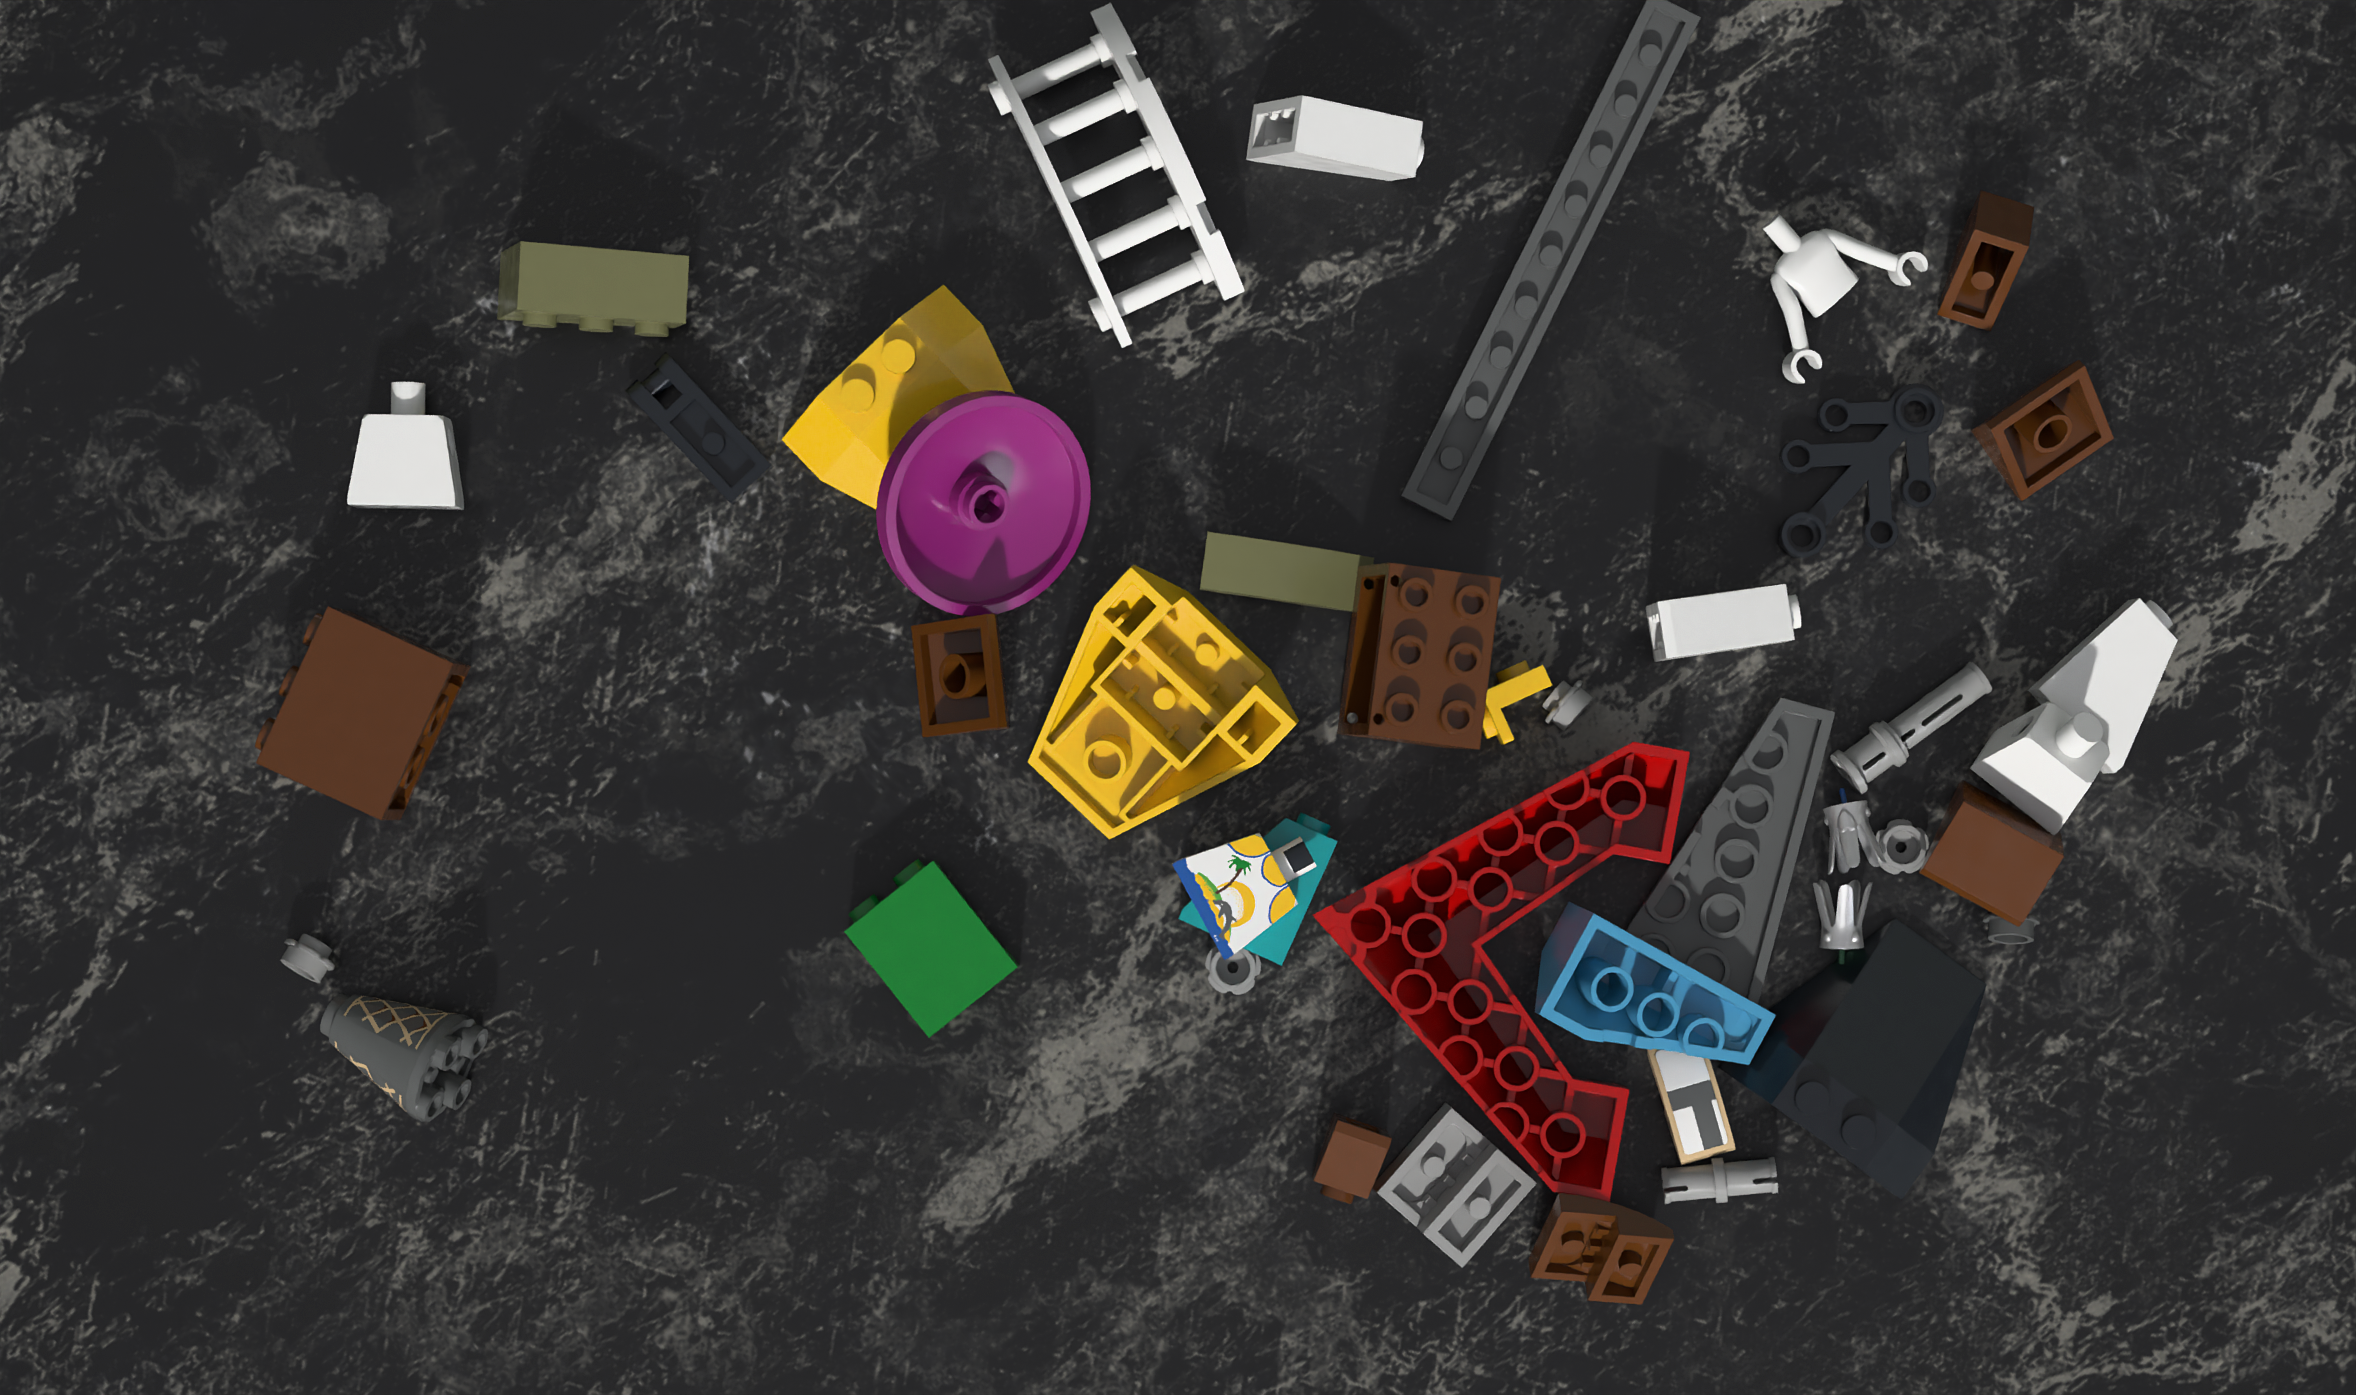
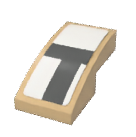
(1691, 1105)

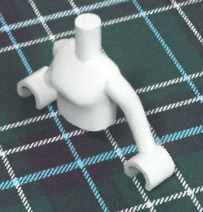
(1820, 277)

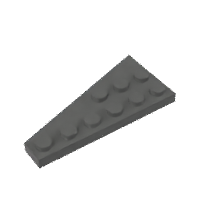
(1733, 871)

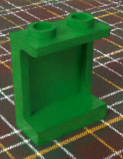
(929, 946)

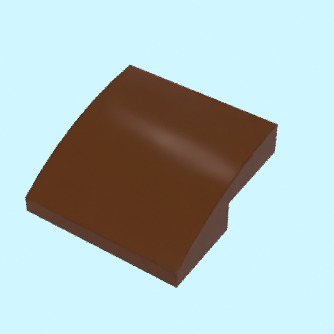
(1601, 1245)

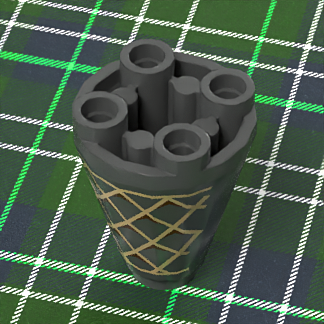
(407, 1050)

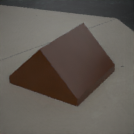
(2045, 430)
(960, 676)
(1992, 854)

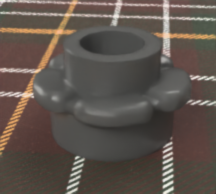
(2007, 933)

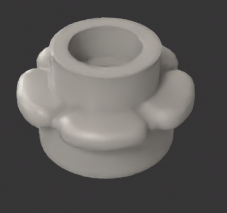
(1566, 704)
(1916, 846)
(308, 957)
(1237, 982)

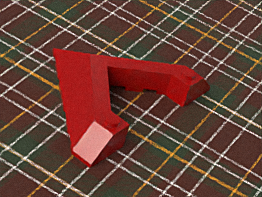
(1422, 950)

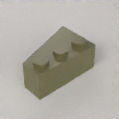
(593, 288)

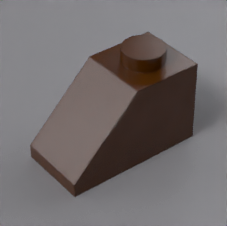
(1986, 260)
(1350, 1158)

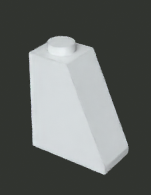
(1335, 138)
(1722, 622)
(2113, 674)

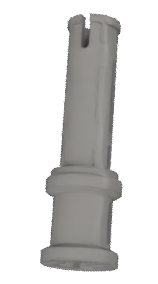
(1890, 742)

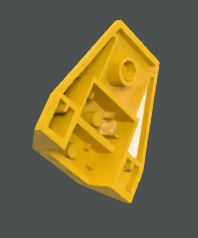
(906, 372)
(1156, 707)

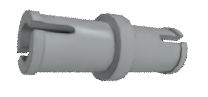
(1719, 1180)

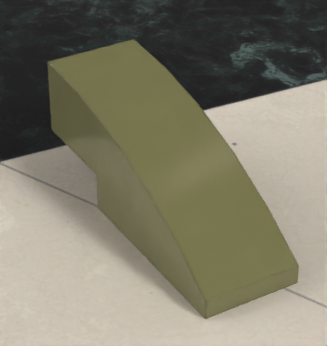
(1281, 571)

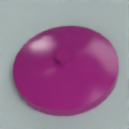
(983, 503)

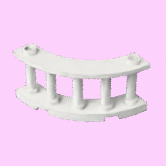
(1157, 150)

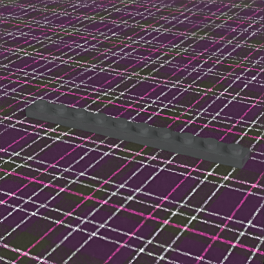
(1550, 258)

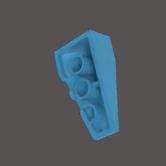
(1630, 993)

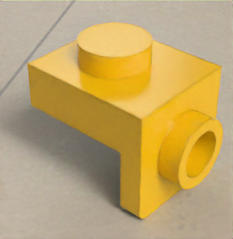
(1513, 686)

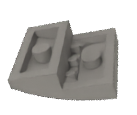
(1453, 1184)

